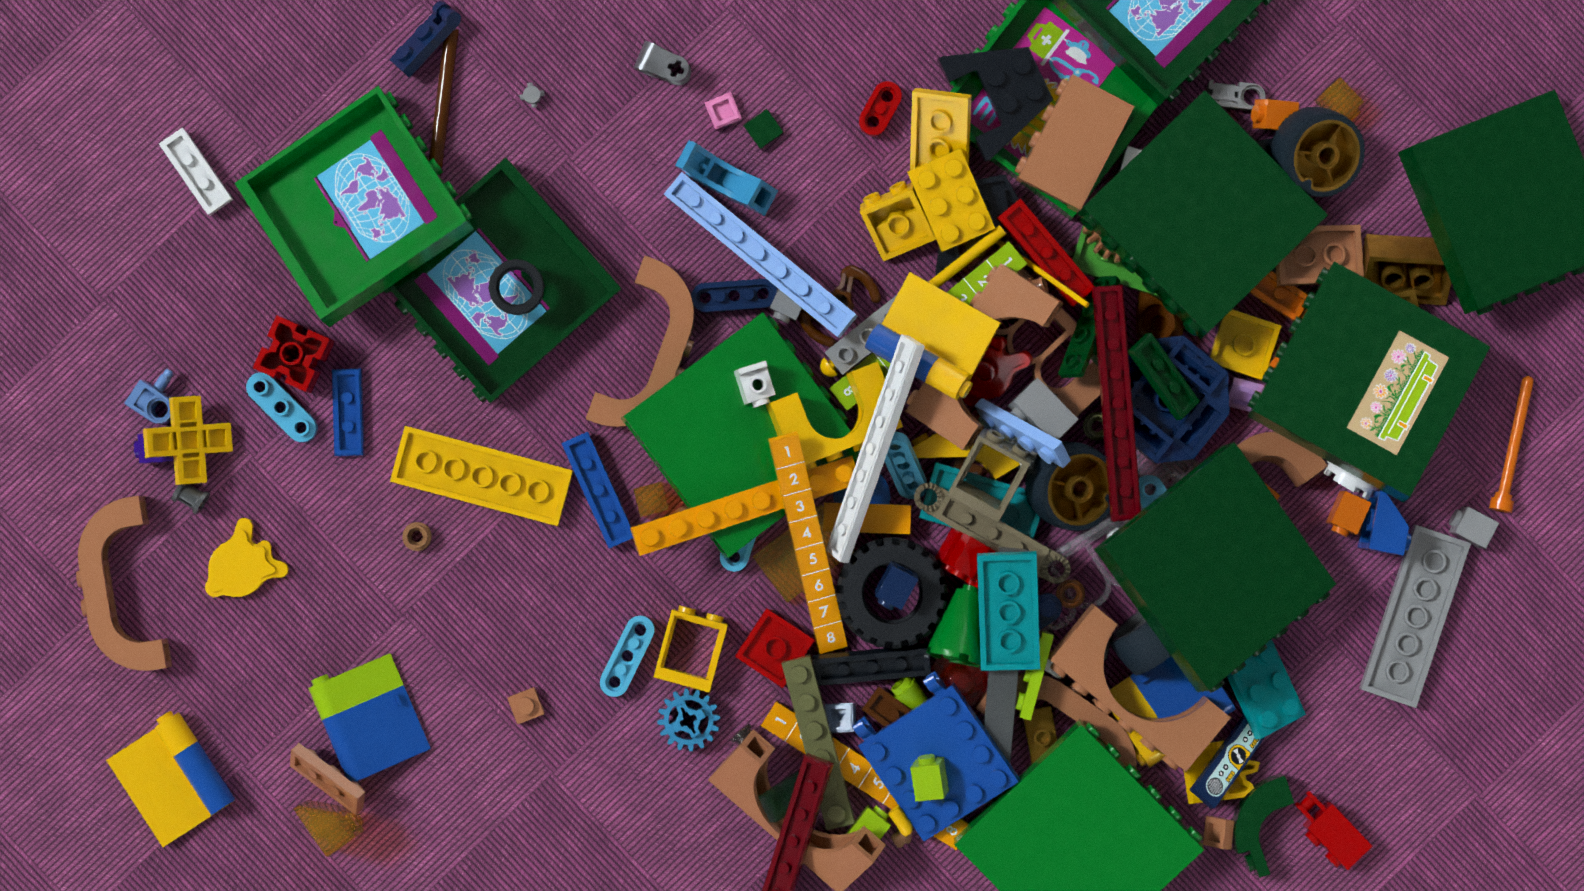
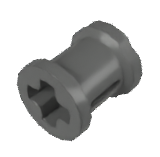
(191, 497)

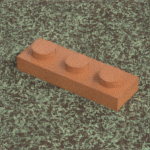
(327, 778)

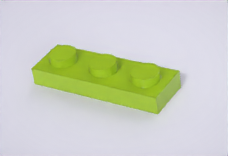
(1027, 700)

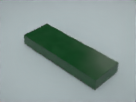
(1163, 376)

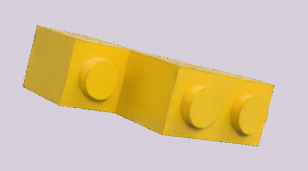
(939, 447)

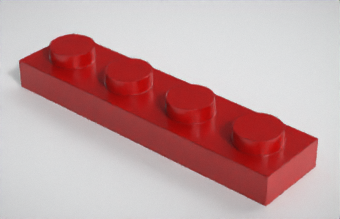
(1044, 249)

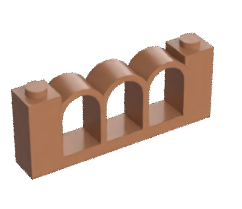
(1080, 390)

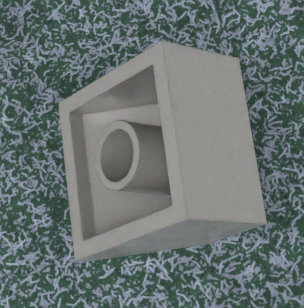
(1042, 409)

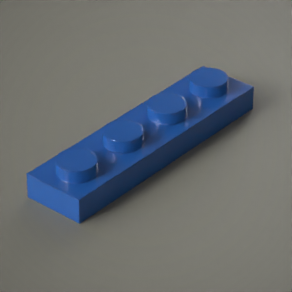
(598, 489)

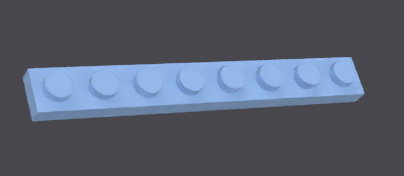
(760, 255)

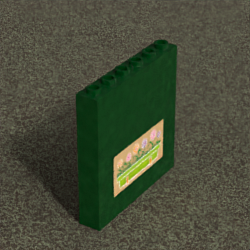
(1367, 381)

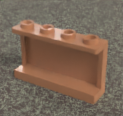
(1073, 141)

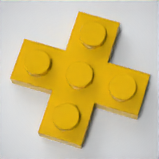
(187, 440)

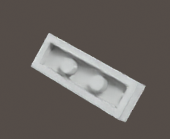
(196, 171)

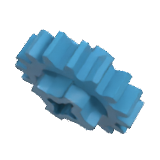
(700, 713)

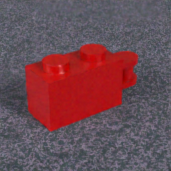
(1333, 832)

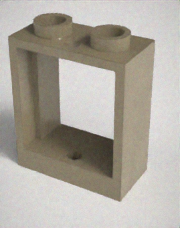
(979, 499)

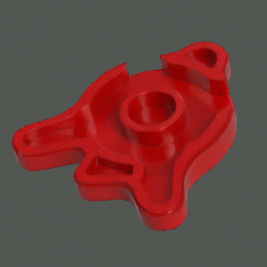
(996, 371)

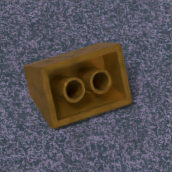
(1407, 263)

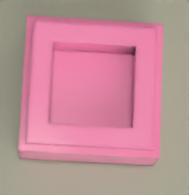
(723, 111)

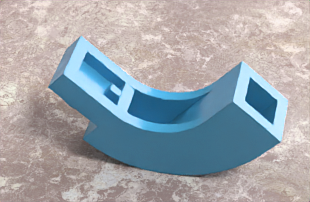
(726, 179)

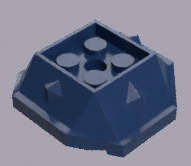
(1156, 430)

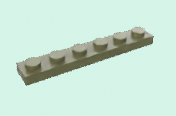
(818, 737)

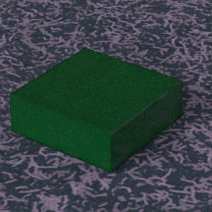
(763, 129)

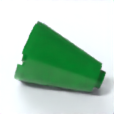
(958, 631)

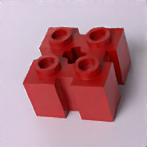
(288, 337)
(960, 556)

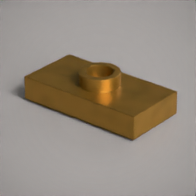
(1040, 732)

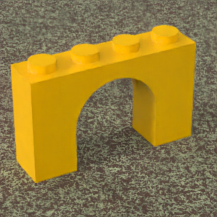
(789, 416)

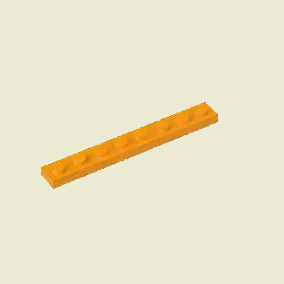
(734, 508)

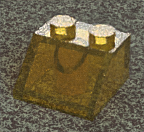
(329, 824)

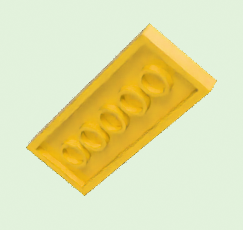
(481, 476)

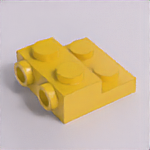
(896, 220)

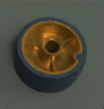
(1315, 131)
(1052, 492)

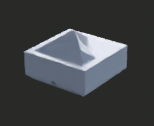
(841, 717)

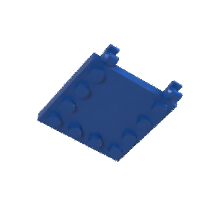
(949, 730)

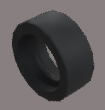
(503, 269)

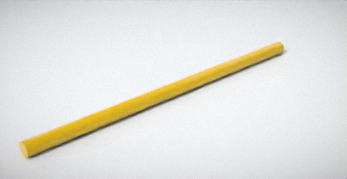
(1051, 279)

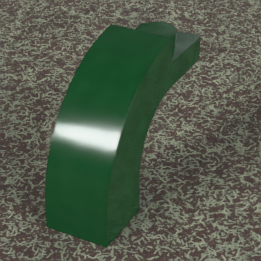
(1249, 815)

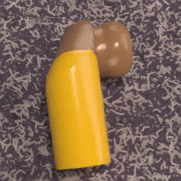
(903, 825)

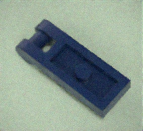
(426, 38)

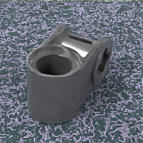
(658, 63)

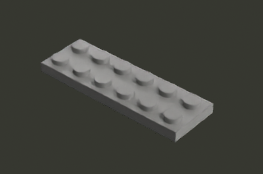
(1415, 616)

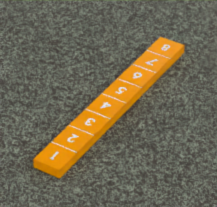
(807, 542)
(854, 766)

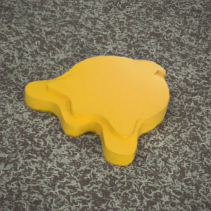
(241, 565)

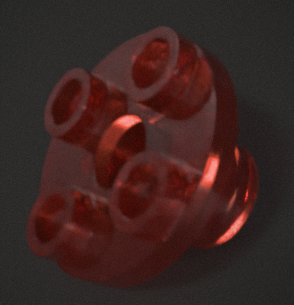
(968, 679)

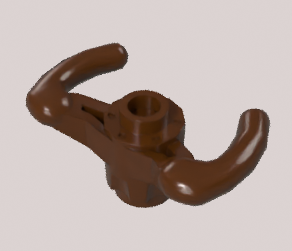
(847, 274)

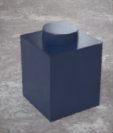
(895, 586)

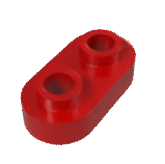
(880, 109)

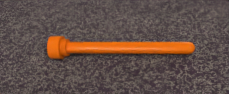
(1502, 499)

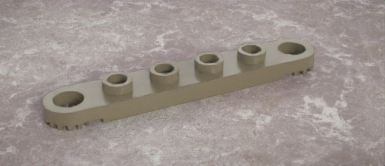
(988, 531)

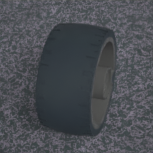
(1138, 645)

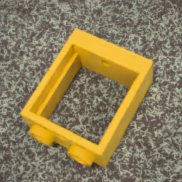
(684, 678)

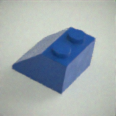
(1384, 527)

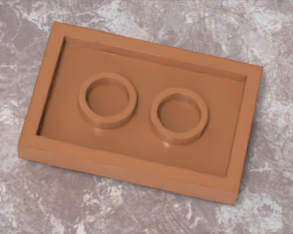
(1320, 250)

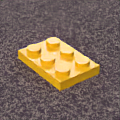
(939, 125)
(951, 200)

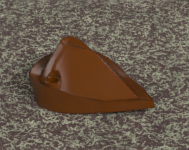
(1155, 319)

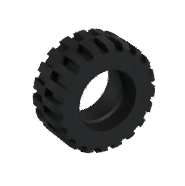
(919, 621)

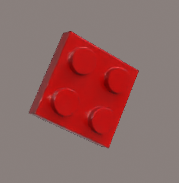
(771, 644)

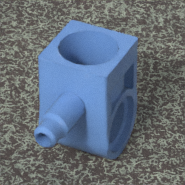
(147, 396)

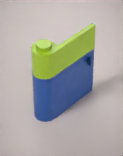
(368, 718)

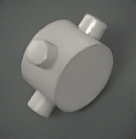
(532, 95)

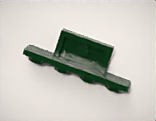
(1083, 342)

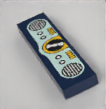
(1226, 764)

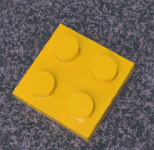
(1244, 344)

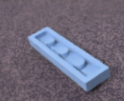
(1025, 434)

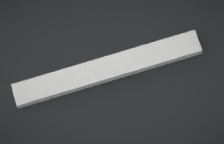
(875, 448)

